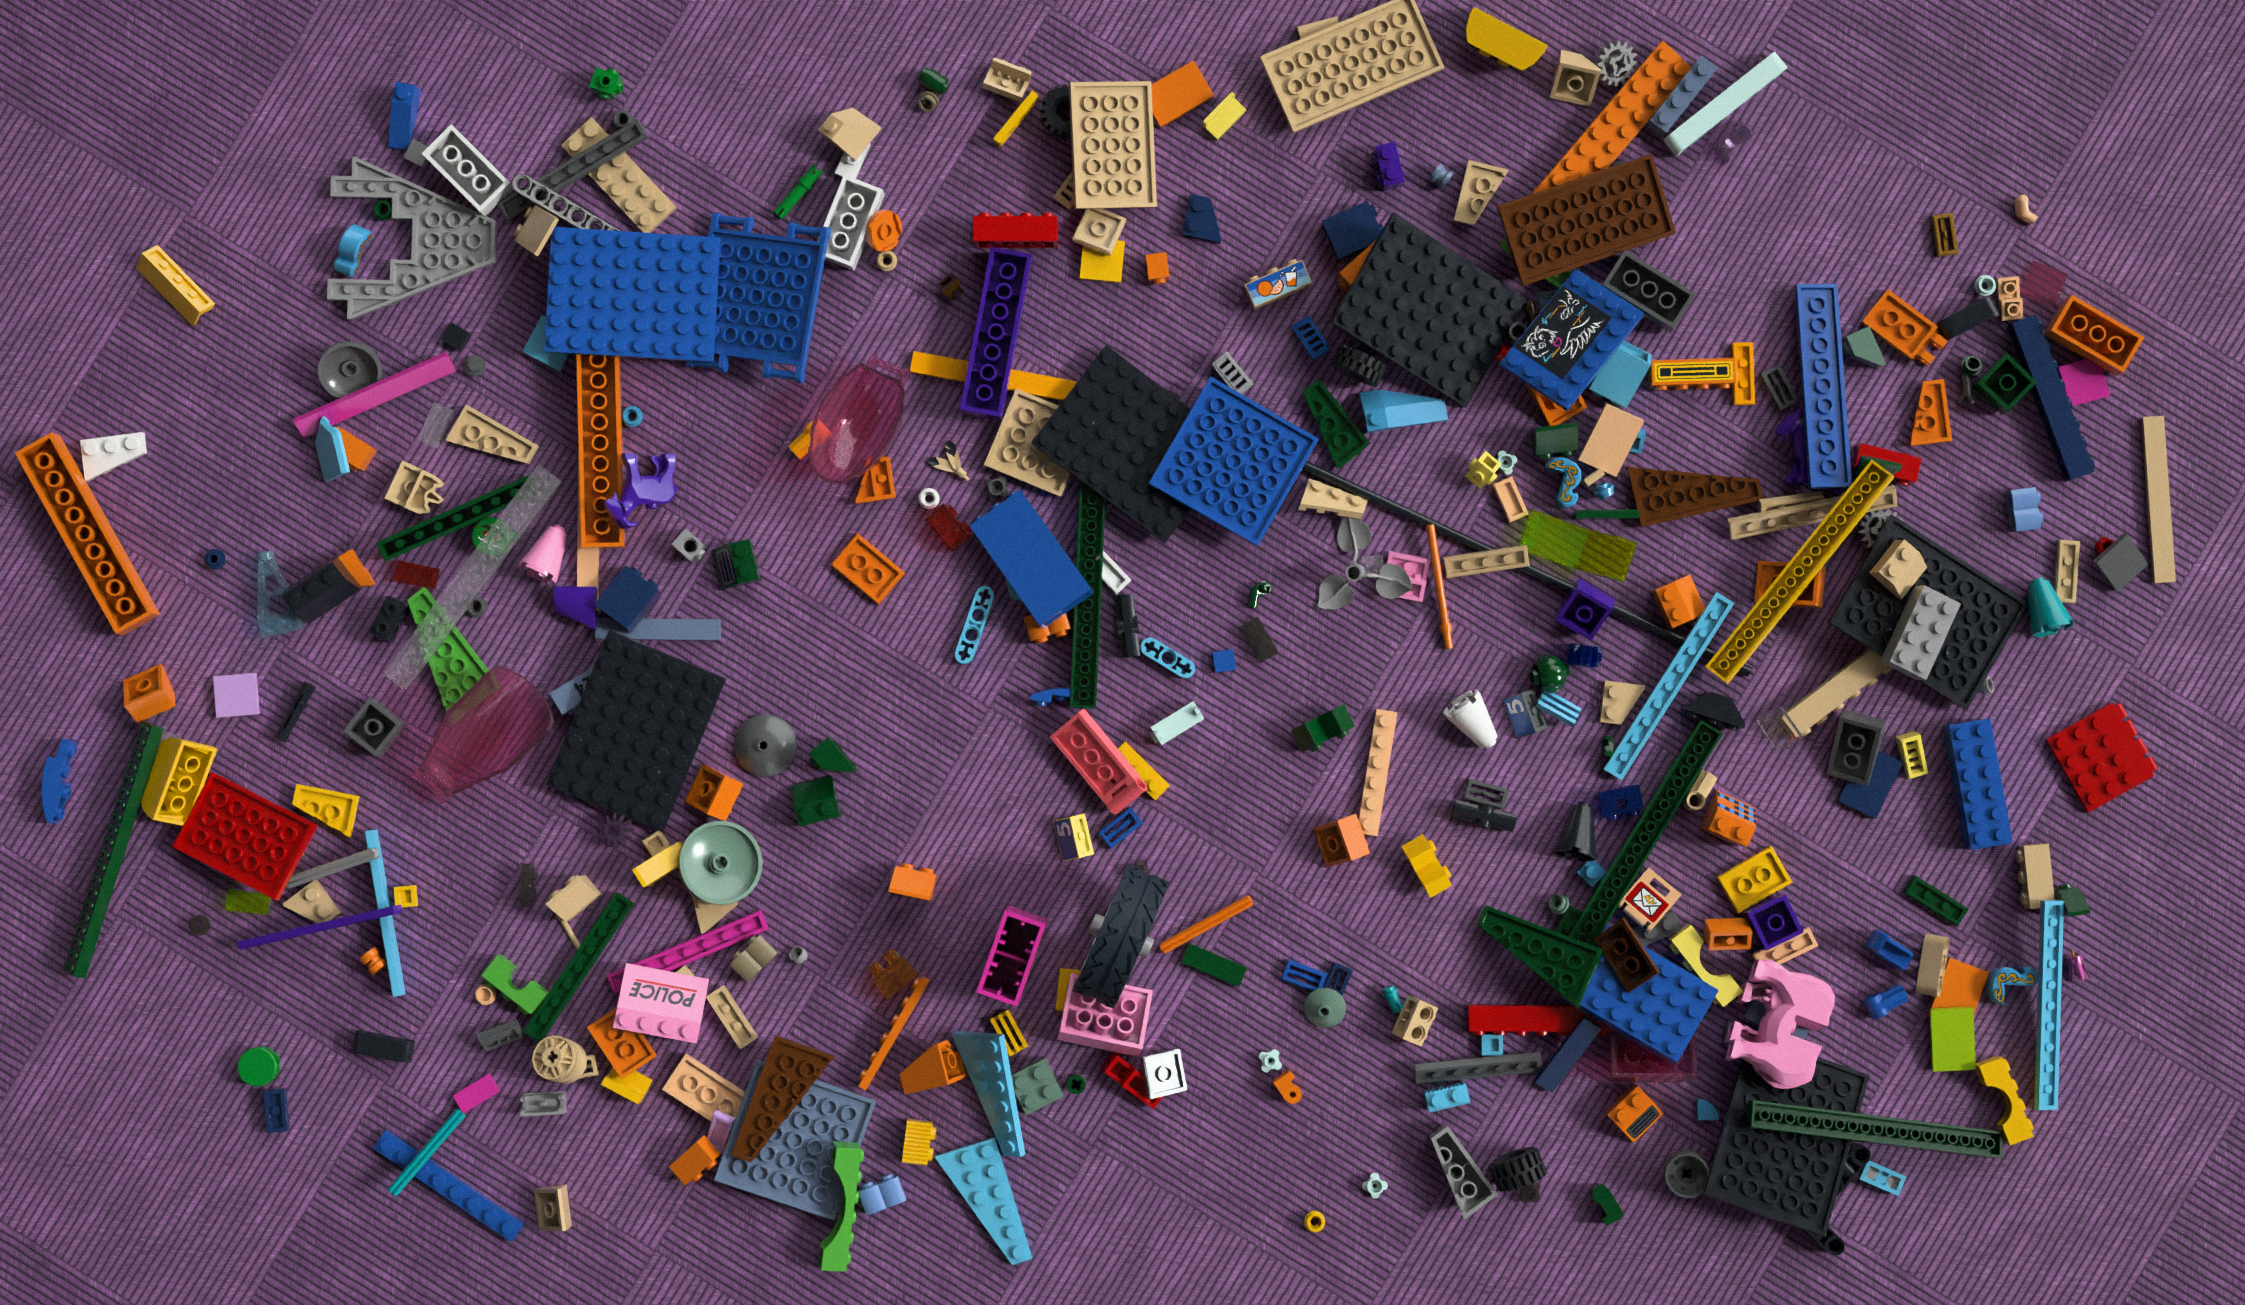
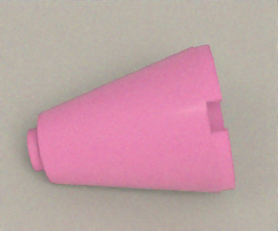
(546, 555)

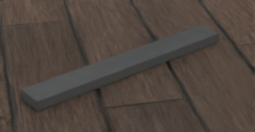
(578, 167)

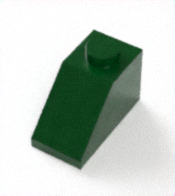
(2073, 900)

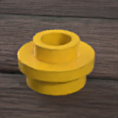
(1321, 1221)

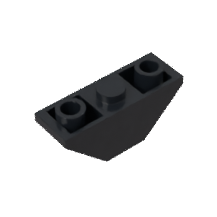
(1715, 709)

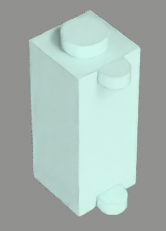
(1176, 723)

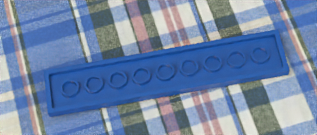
(1823, 386)

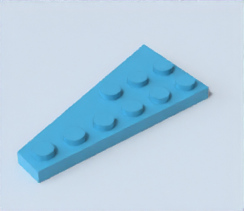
(990, 1073)
(983, 1182)

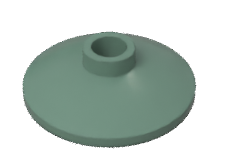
(1327, 999)

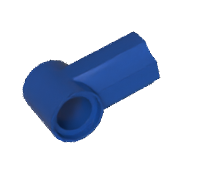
(1880, 1003)

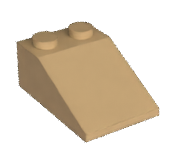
(535, 229)

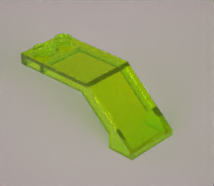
(1577, 546)

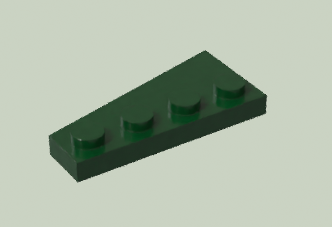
(1336, 427)

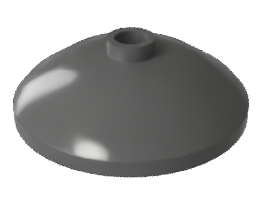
(340, 379)
(780, 745)

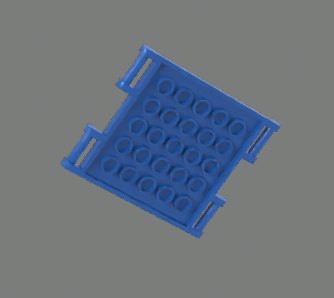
(766, 295)

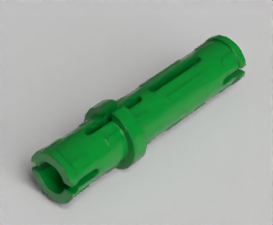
(798, 191)

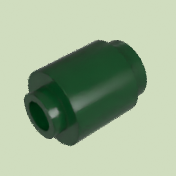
(933, 81)

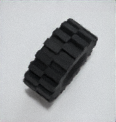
(1050, 109)
(1358, 365)

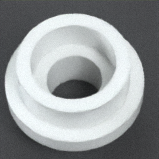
(929, 491)

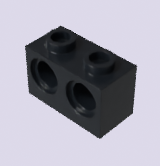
(390, 619)

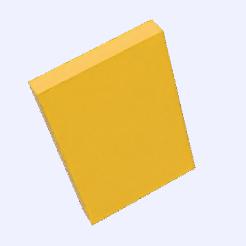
(1754, 879)

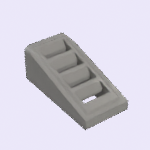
(1232, 363)

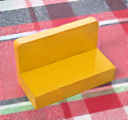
(631, 1087)

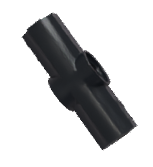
(1127, 625)
(1484, 815)

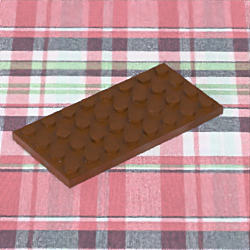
(1586, 219)

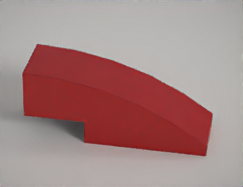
(1128, 1077)

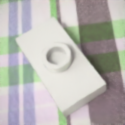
(849, 166)

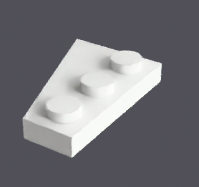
(109, 452)

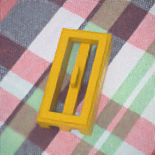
(1000, 1016)

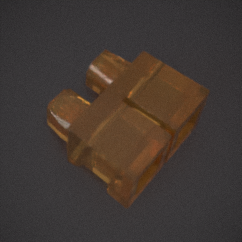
(899, 967)

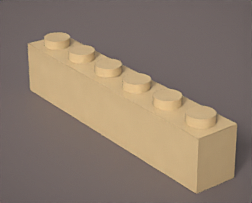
(1835, 690)

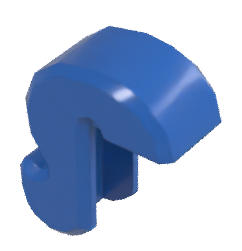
(1888, 950)

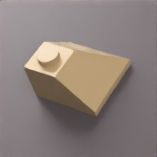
(1574, 79)
(849, 131)

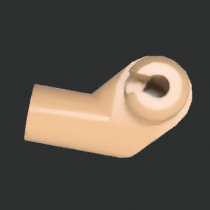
(2022, 210)

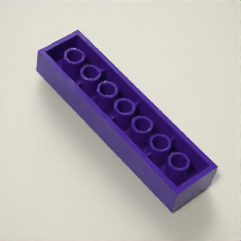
(996, 333)

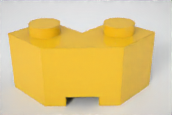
(1425, 864)

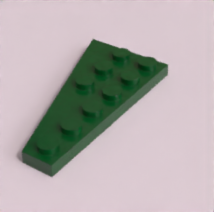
(1552, 956)

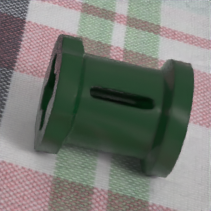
(1077, 1077)

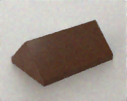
(1626, 955)

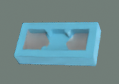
(1882, 1177)

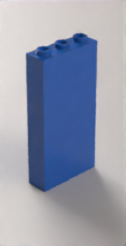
(1031, 558)

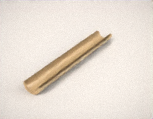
(570, 933)

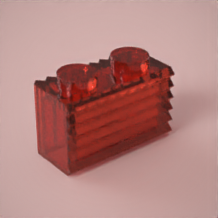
(948, 527)

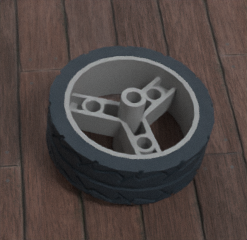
(1121, 936)

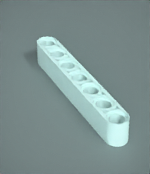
(1725, 103)

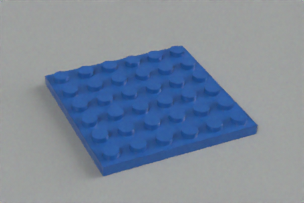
(1233, 461)

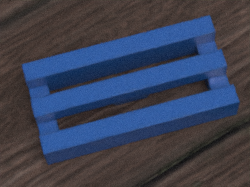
(1106, 838)
(1287, 970)

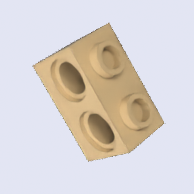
(1414, 1020)

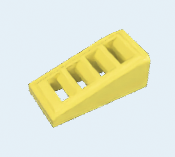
(1905, 756)

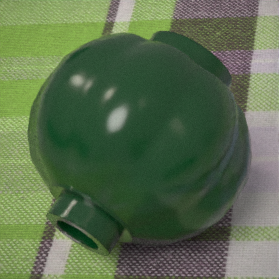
(1549, 673)

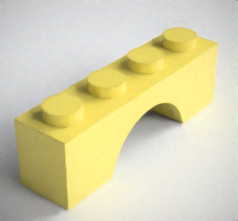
(1688, 945)

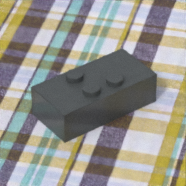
(1649, 291)

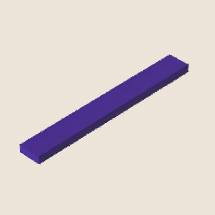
(319, 927)

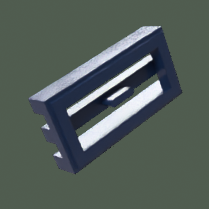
(1341, 968)

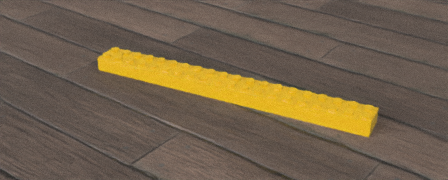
(1799, 571)

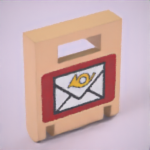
(1646, 903)

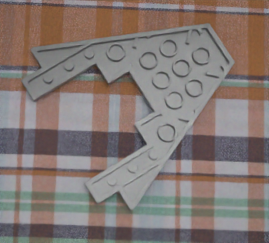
(445, 240)

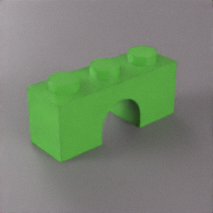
(499, 976)

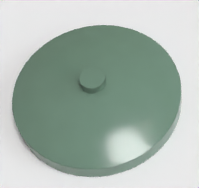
(720, 863)

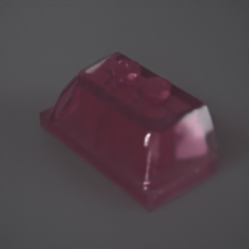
(1638, 1065)

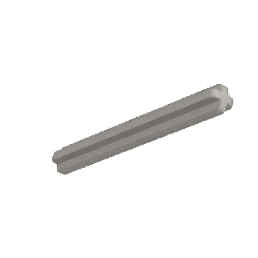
(333, 867)

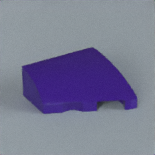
(577, 604)

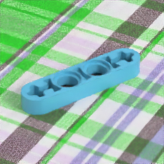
(976, 625)

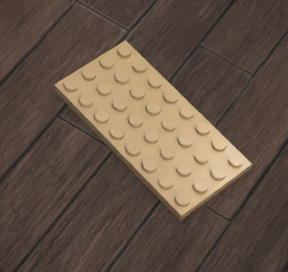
(1351, 63)

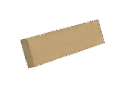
(1486, 561)

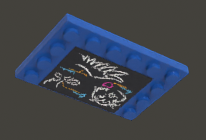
(1571, 339)

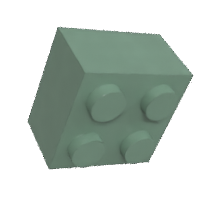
(1036, 1085)

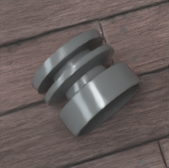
(1683, 1185)

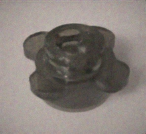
(1534, 1196)

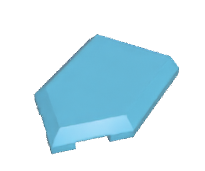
(330, 451)

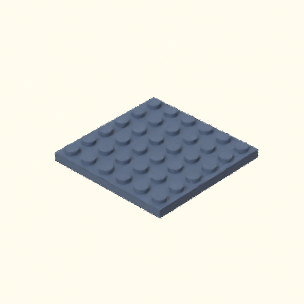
(797, 1157)

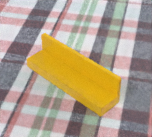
(174, 284)

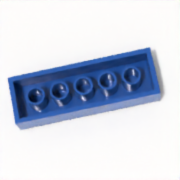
(1977, 784)

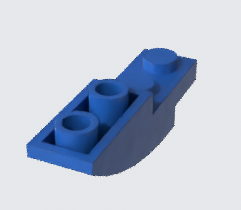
(54, 788)

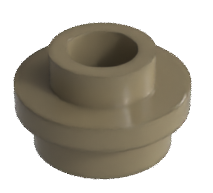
(926, 105)

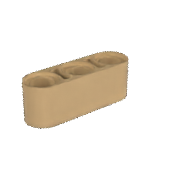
(1932, 965)

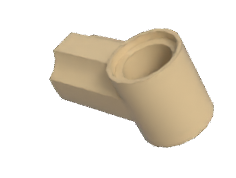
(1700, 788)

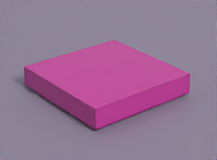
(2083, 381)

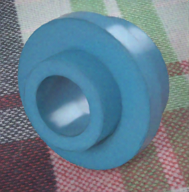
(626, 413)
(1604, 490)

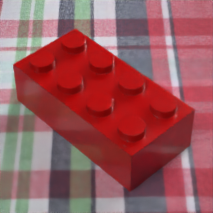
(1015, 231)

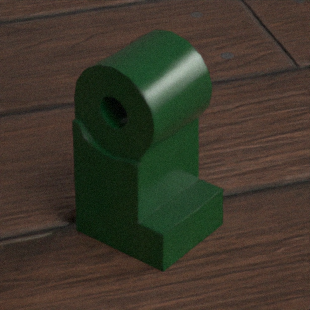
(1607, 1202)

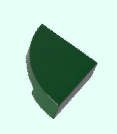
(1607, 746)

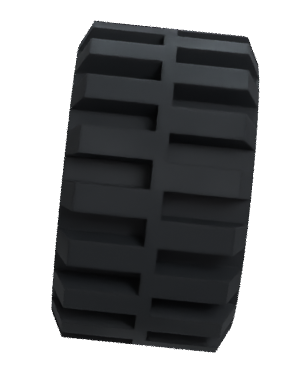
(1517, 1169)

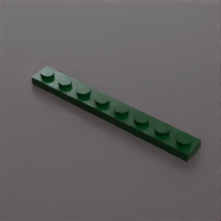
(579, 967)

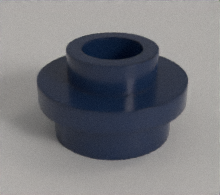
(220, 562)

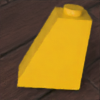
(658, 866)

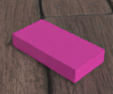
(476, 1093)

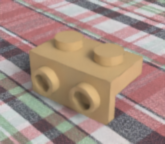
(1007, 79)

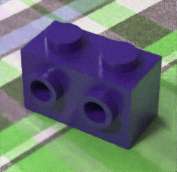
(1388, 166)

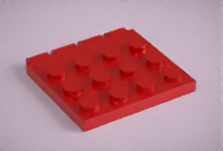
(2101, 756)

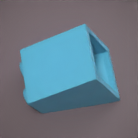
(1622, 374)

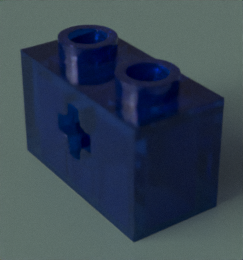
(1631, 797)

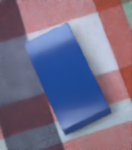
(1044, 697)

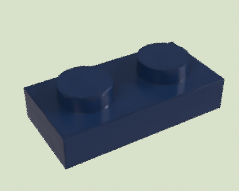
(276, 1110)

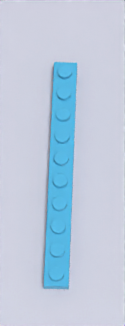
(1668, 685)
(2049, 1004)

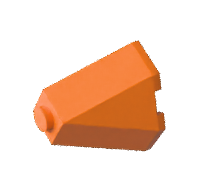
(933, 1069)

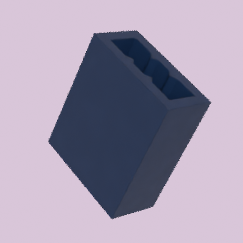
(1352, 230)
(628, 598)

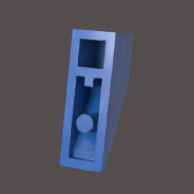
(403, 115)

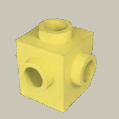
(1483, 470)

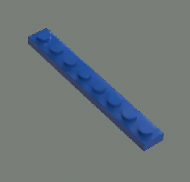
(451, 1187)

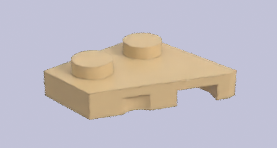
(1618, 701)

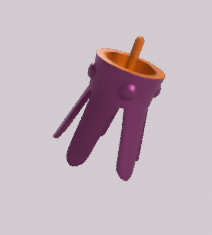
(2077, 962)

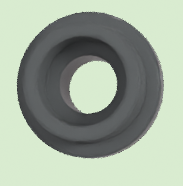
(619, 115)
(471, 611)

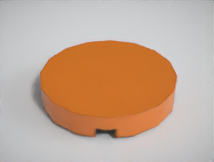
(883, 230)

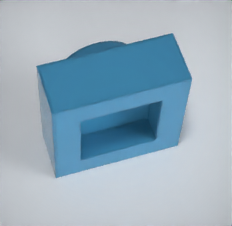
(1591, 872)

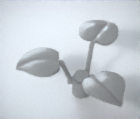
(1336, 592)

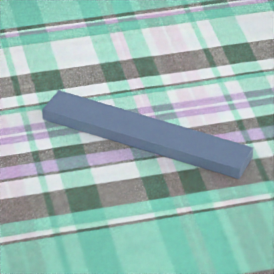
(664, 629)

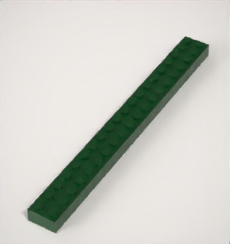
(1087, 612)
(1645, 833)
(113, 849)
(1874, 1129)

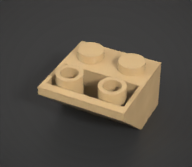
(573, 898)

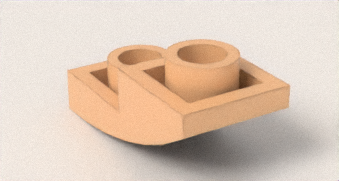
(2009, 298)

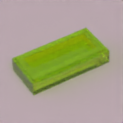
(247, 902)

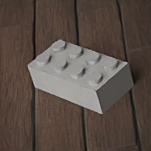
(1920, 632)

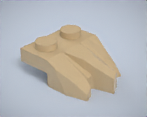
(414, 488)

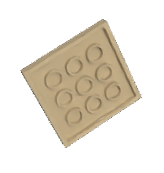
(1013, 449)

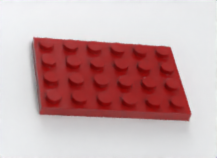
(245, 836)

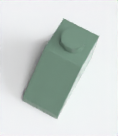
(1863, 348)

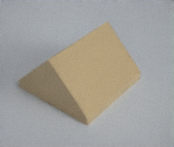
(552, 1208)

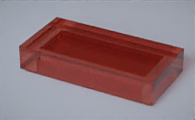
(416, 574)

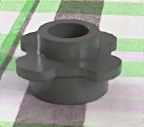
(993, 493)

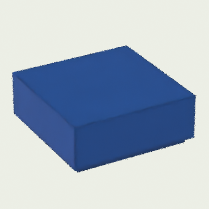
(1224, 661)

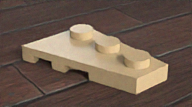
(1477, 190)
(1324, 497)

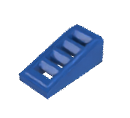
(1321, 340)

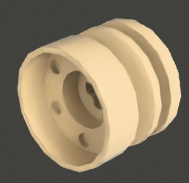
(570, 1061)

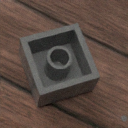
(375, 727)

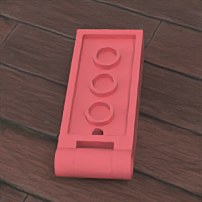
(1099, 762)

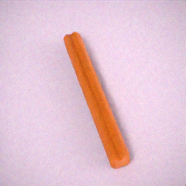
(1206, 924)

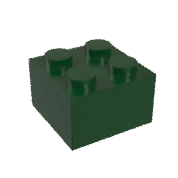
(2004, 384)

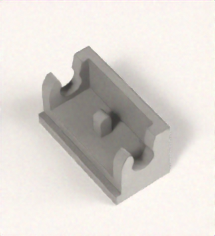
(543, 1103)

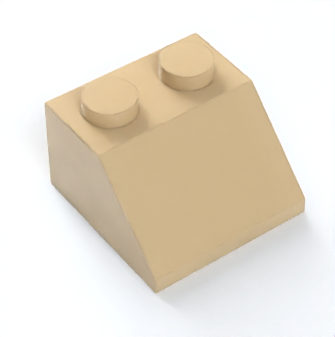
(1899, 568)

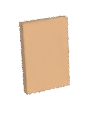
(1611, 439)

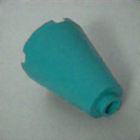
(2046, 610)

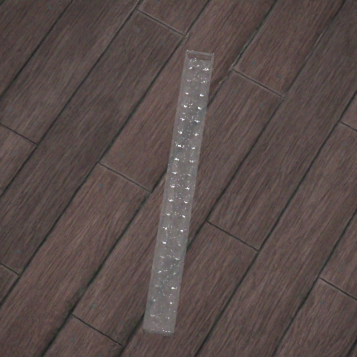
(472, 577)

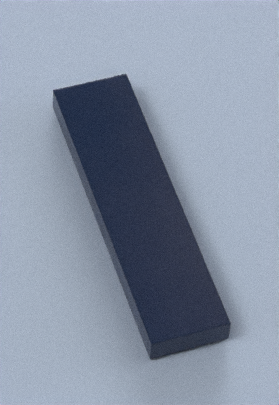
(1567, 1054)

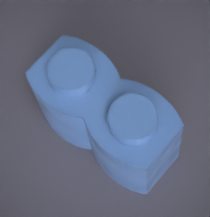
(2024, 509)
(881, 1194)

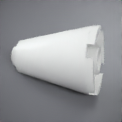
(1472, 718)

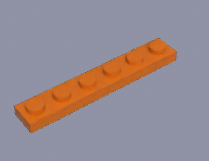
(889, 1039)

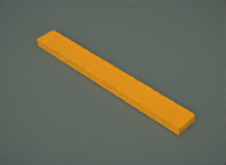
(957, 369)

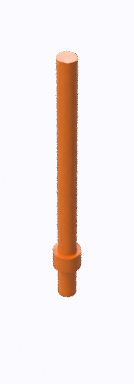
(1445, 627)

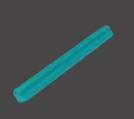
(426, 1152)

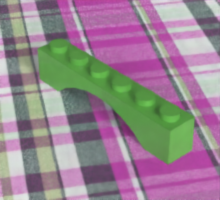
(834, 1249)

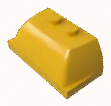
(1502, 41)
(176, 779)

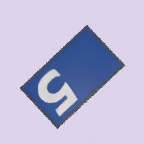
(1523, 714)

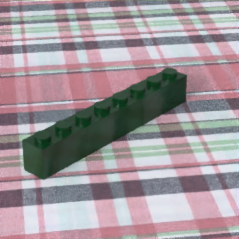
(449, 520)

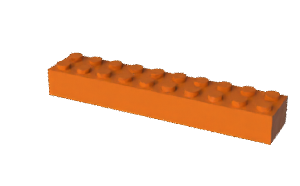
(599, 448)
(87, 533)

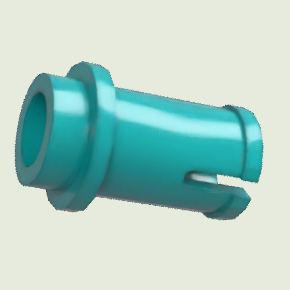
(1392, 998)

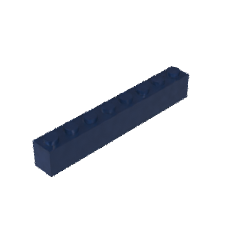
(2051, 398)

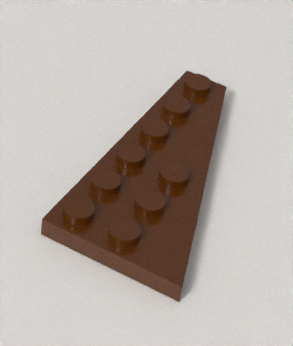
(1676, 494)
(782, 1084)

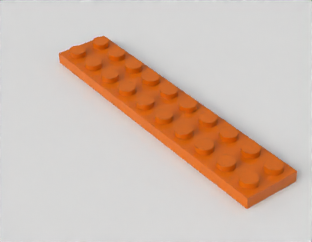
(1621, 117)

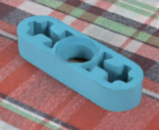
(1151, 654)

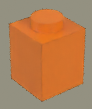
(1157, 268)

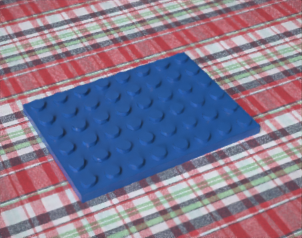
(632, 294)

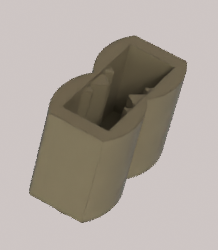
(753, 958)

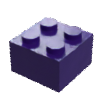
(1585, 609)
(1773, 921)

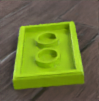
(1952, 1039)

